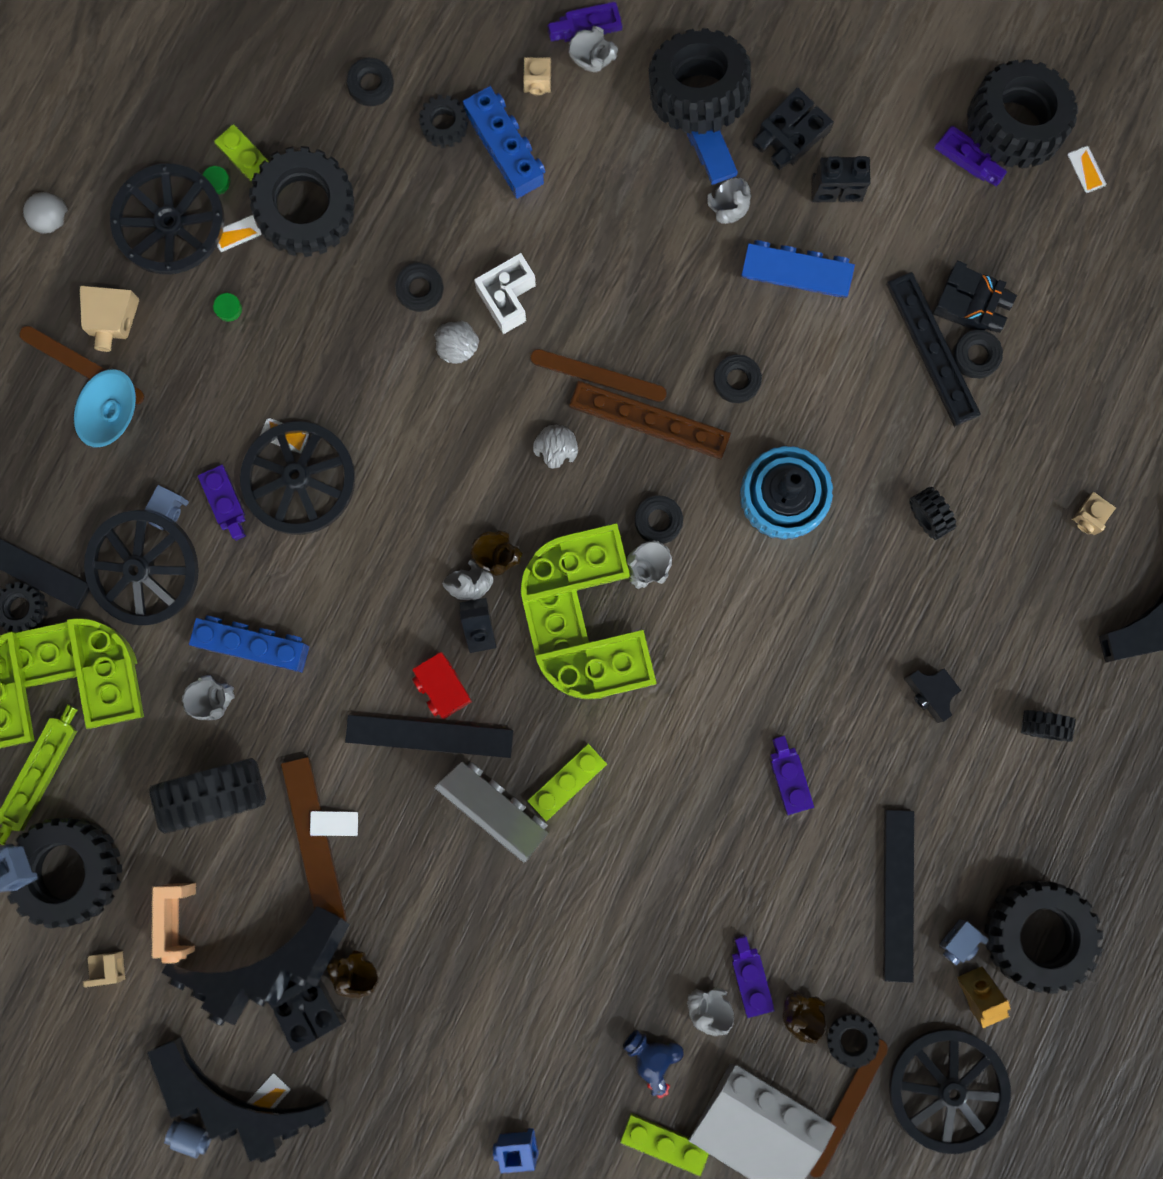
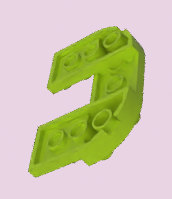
(557, 621)
(64, 651)

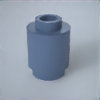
(187, 1139)

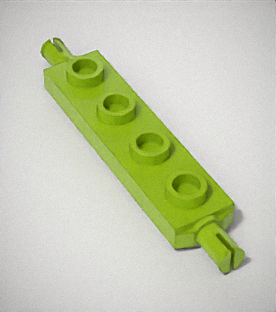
(37, 773)

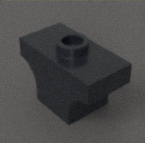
(477, 625)
(934, 692)

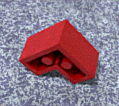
(442, 686)

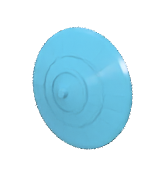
(104, 408)

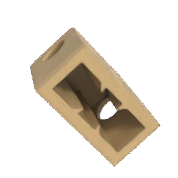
(107, 314)

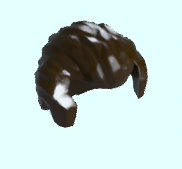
(495, 552)
(353, 976)
(804, 1017)

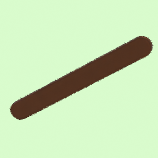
(66, 355)
(598, 375)
(848, 1108)

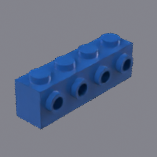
(504, 142)
(798, 270)
(249, 645)

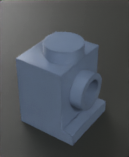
(166, 503)
(14, 868)
(962, 942)

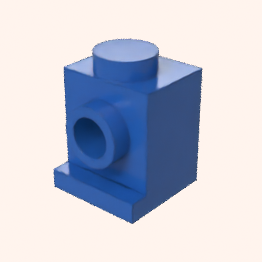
(516, 1151)

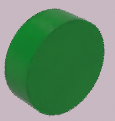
(218, 178)
(227, 307)

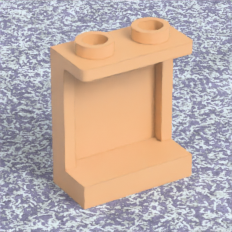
(166, 921)

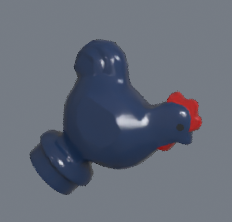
(653, 1060)

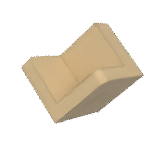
(105, 969)

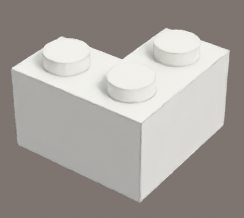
(500, 291)

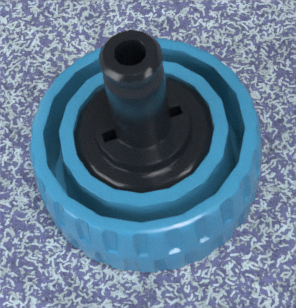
(786, 492)

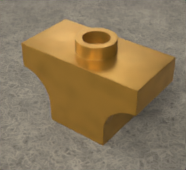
(984, 997)

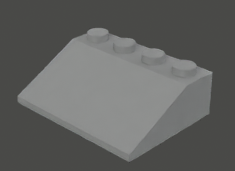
(492, 810)
(760, 1129)

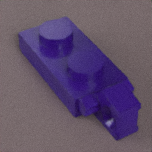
(602, 16)
(967, 155)
(223, 500)
(790, 778)
(751, 979)

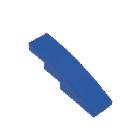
(713, 155)

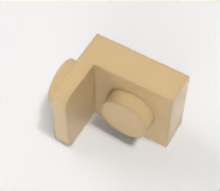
(537, 75)
(1093, 514)

